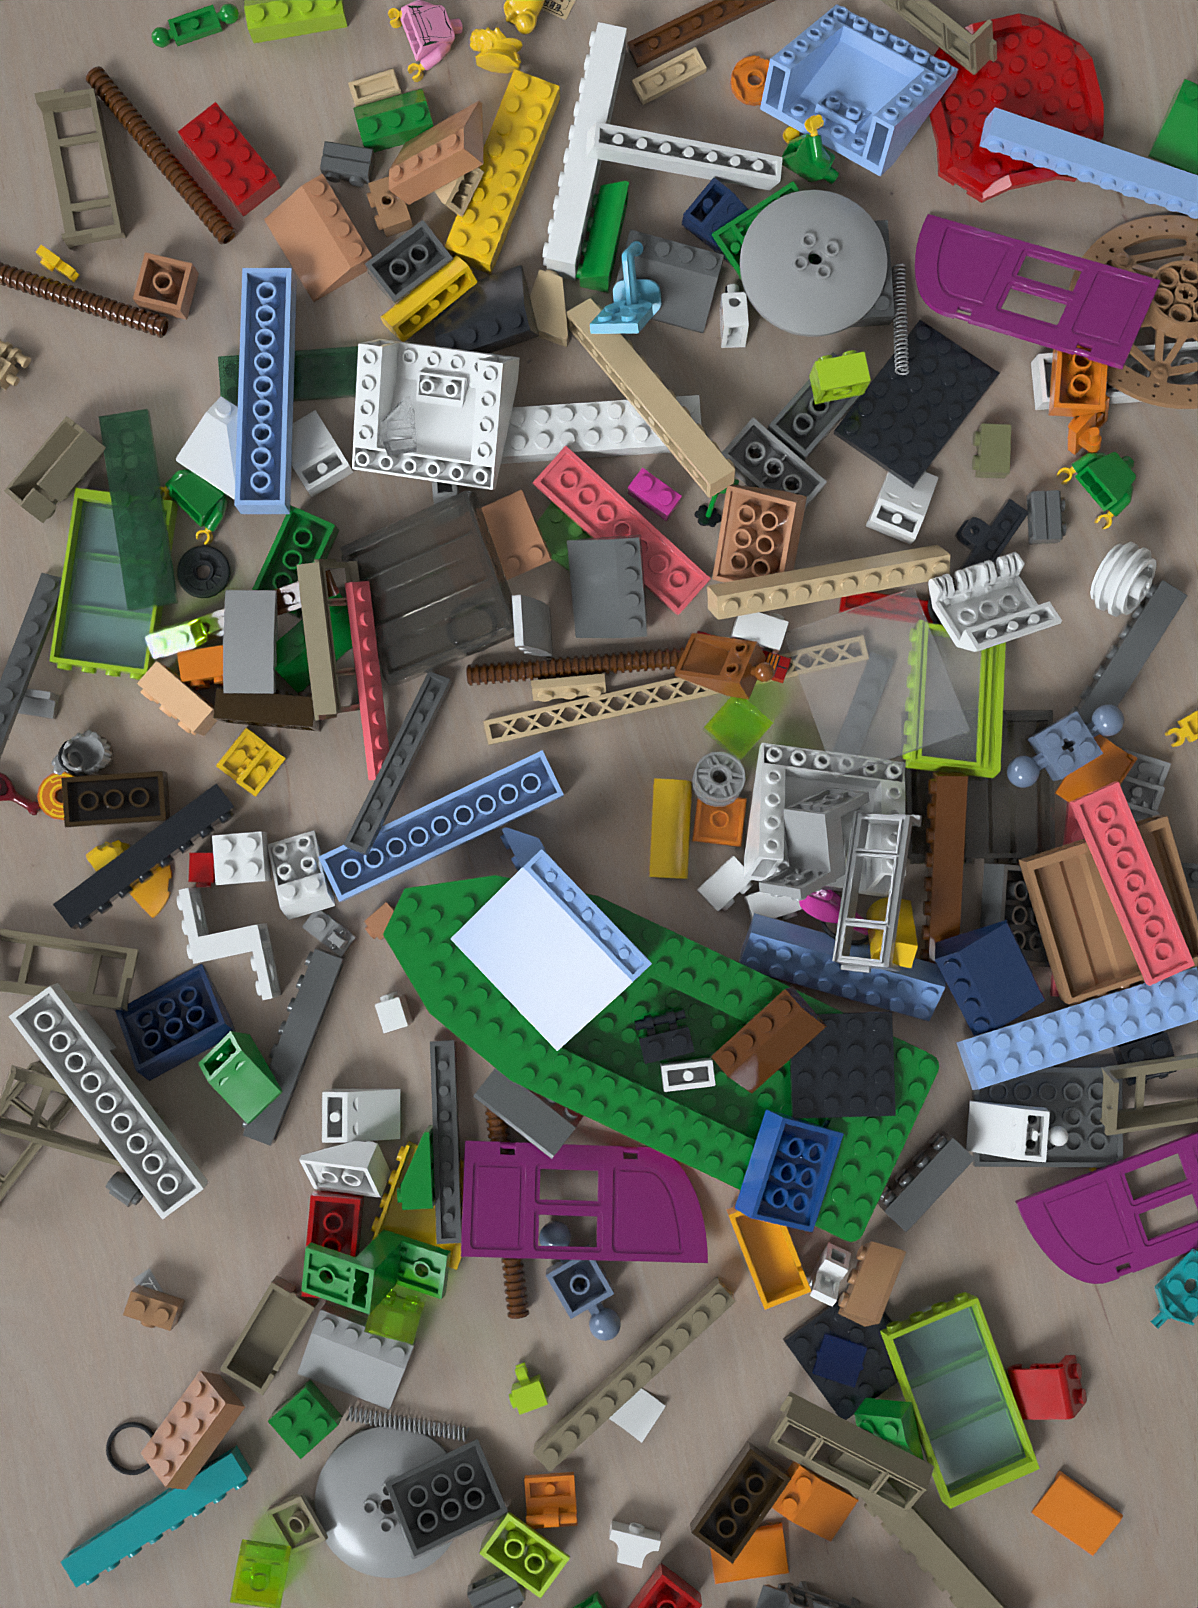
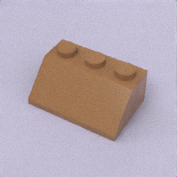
(871, 1283)

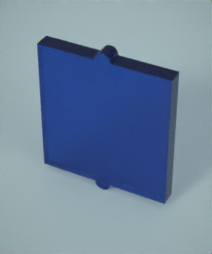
(839, 1360)

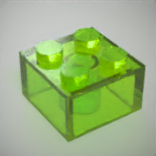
(737, 726)
(396, 1318)
(260, 1574)

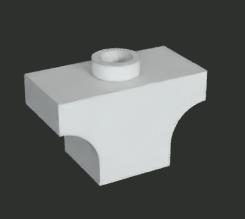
(633, 1542)

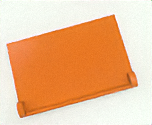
(1103, 770)
(1077, 1513)
(760, 1557)

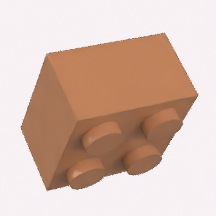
(165, 286)

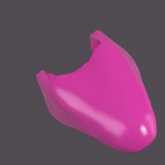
(826, 907)

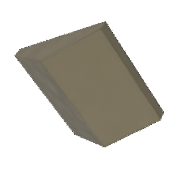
(297, 1523)

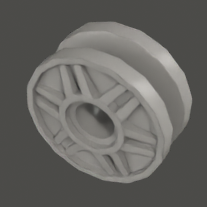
(721, 765)

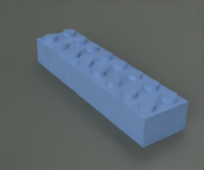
(806, 960)

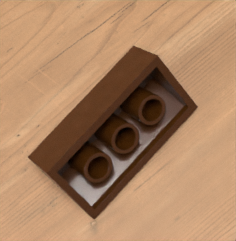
(769, 1040)

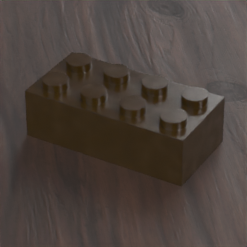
(267, 710)
(115, 799)
(740, 1502)

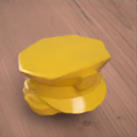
(496, 51)

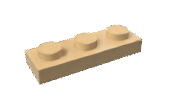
(669, 76)
(568, 687)

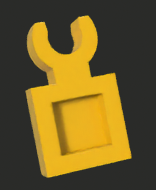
(52, 262)
(1188, 729)

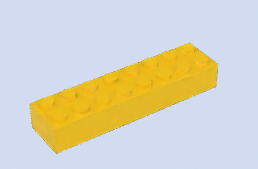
(507, 165)

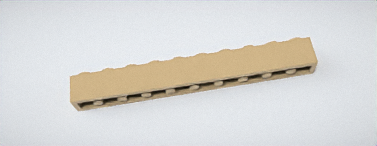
(653, 401)
(827, 581)

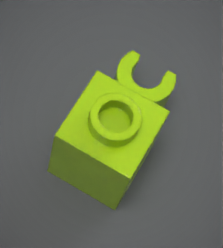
(528, 1392)

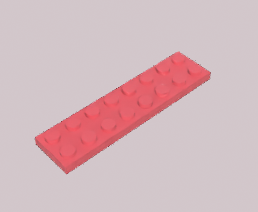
(607, 514)
(1132, 883)

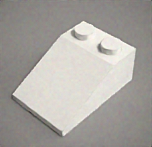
(348, 1168)

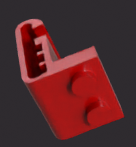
(1048, 1389)

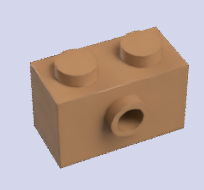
(391, 210)
(153, 1308)

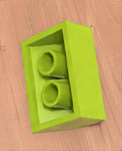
(523, 1554)

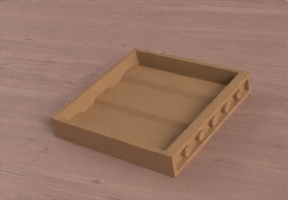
(1079, 920)

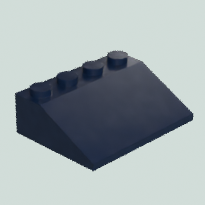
(988, 976)
(174, 1023)

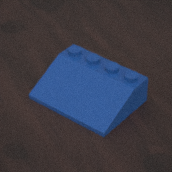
(788, 1171)

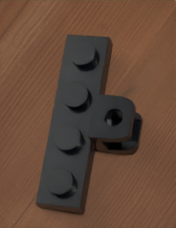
(990, 540)

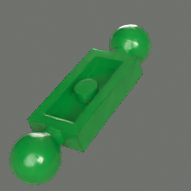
(195, 25)

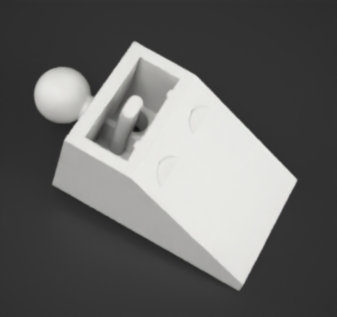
(1005, 1128)

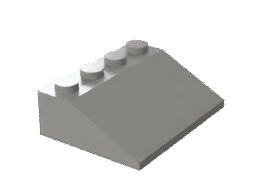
(352, 1359)

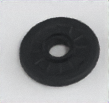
(192, 561)

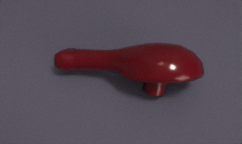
(9, 793)

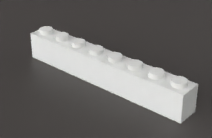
(683, 156)

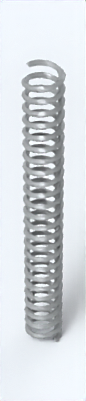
(896, 326)
(429, 1429)

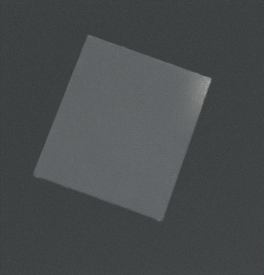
(875, 682)

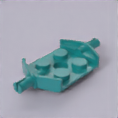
(1172, 1296)

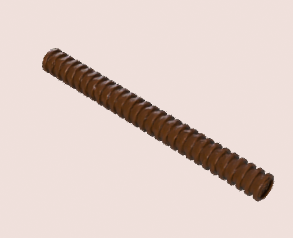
(160, 155)
(83, 300)
(573, 666)
(512, 1266)

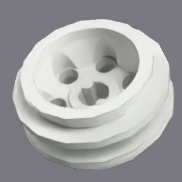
(1123, 579)

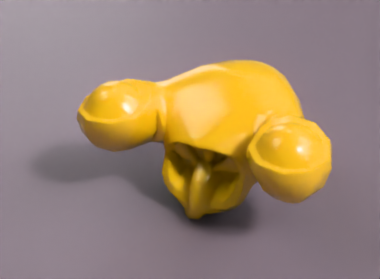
(523, 14)

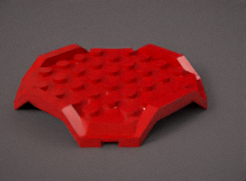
(1034, 76)

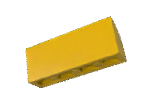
(429, 299)
(670, 828)
(906, 939)

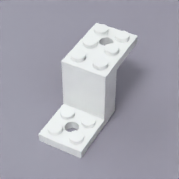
(208, 947)

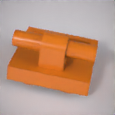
(1085, 431)
(551, 1500)

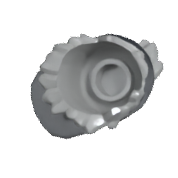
(83, 755)

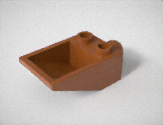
(724, 664)

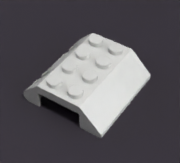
(989, 607)

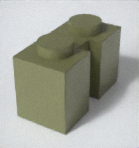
(993, 451)

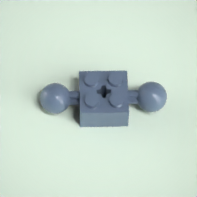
(1048, 744)
(576, 1297)

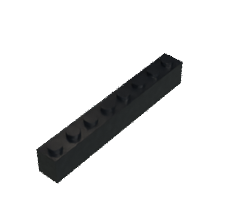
(144, 857)

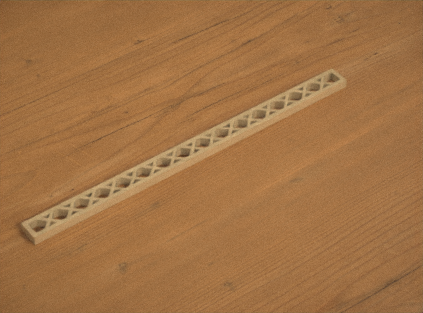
(589, 719)

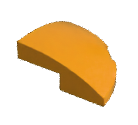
(154, 893)

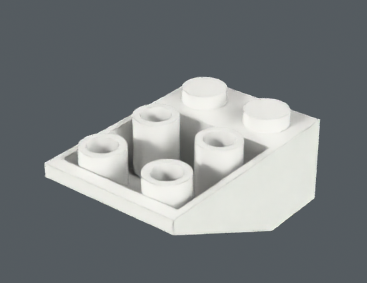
(316, 455)
(900, 508)
(300, 876)
(360, 1115)

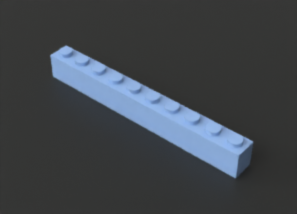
(1091, 161)

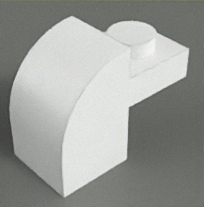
(828, 1274)

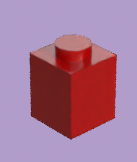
(201, 869)

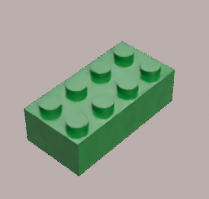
(298, 542)

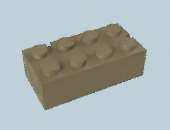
(55, 469)
(269, 1335)

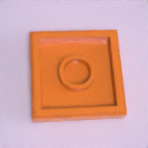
(720, 824)

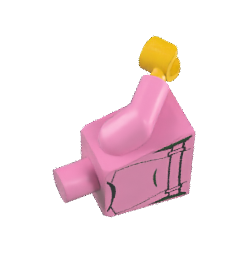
(427, 32)

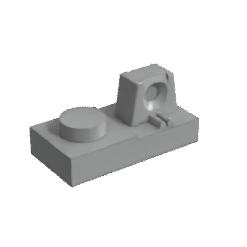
(329, 932)

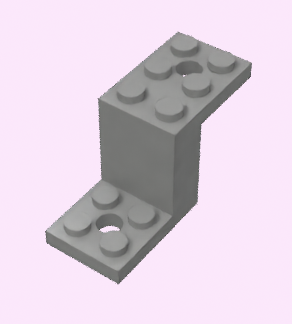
(814, 843)

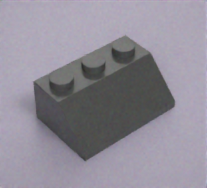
(408, 262)

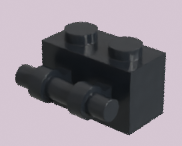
(664, 1043)
(1144, 1049)

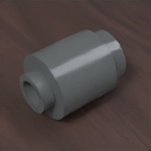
(124, 1189)

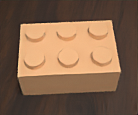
(178, 699)

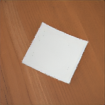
(639, 1414)

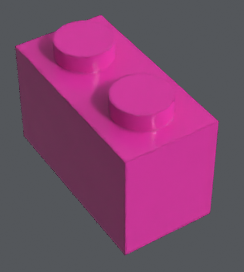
(654, 494)

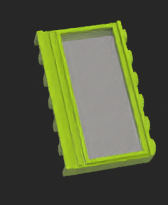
(980, 692)

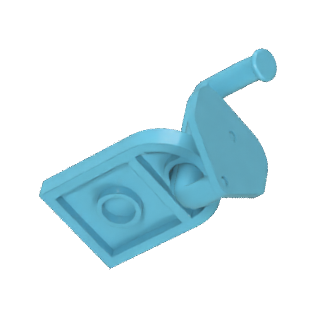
(633, 298)

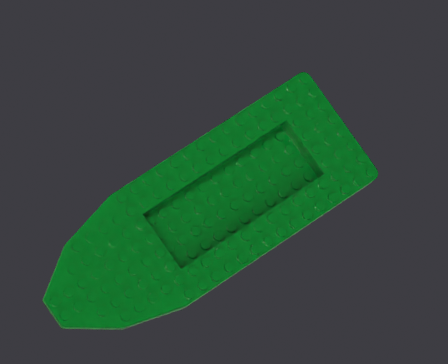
(603, 1063)

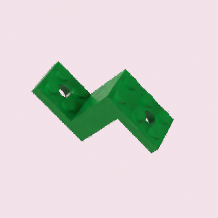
(370, 1276)

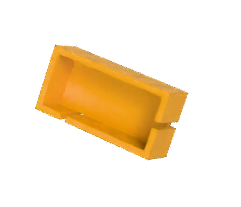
(769, 1259)

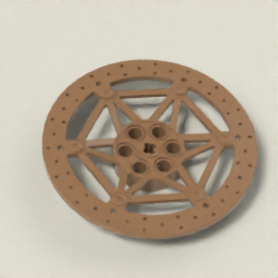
(1173, 301)

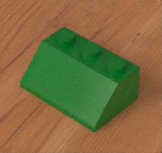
(393, 120)

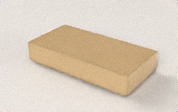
(375, 87)

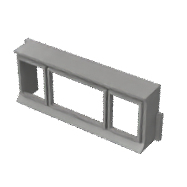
(851, 889)

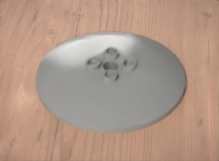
(807, 296)
(352, 1494)

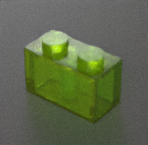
(176, 638)

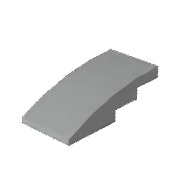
(532, 626)
(250, 641)
(1144, 785)

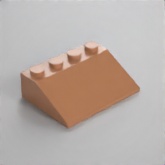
(438, 155)
(318, 238)
(758, 533)
(516, 534)

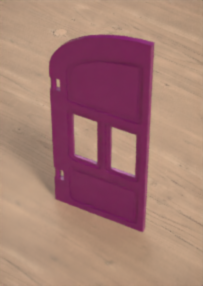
(978, 268)
(641, 1207)
(1096, 1225)

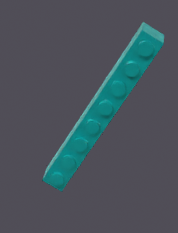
(155, 1517)

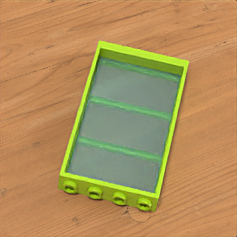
(92, 613)
(960, 1399)

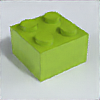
(839, 376)

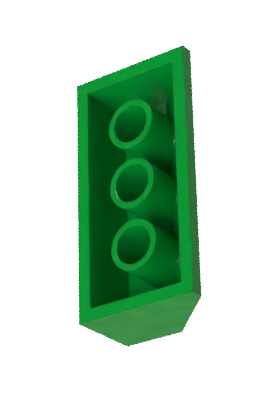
(604, 236)
(292, 651)

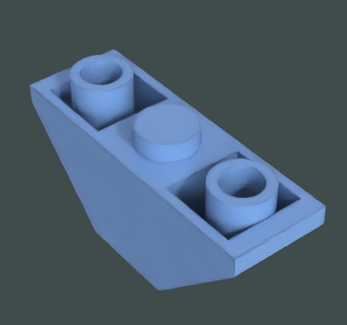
(522, 845)

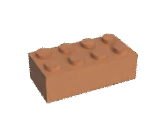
(192, 1430)

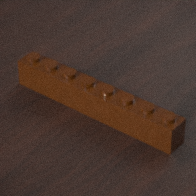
(944, 859)

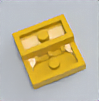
(250, 761)

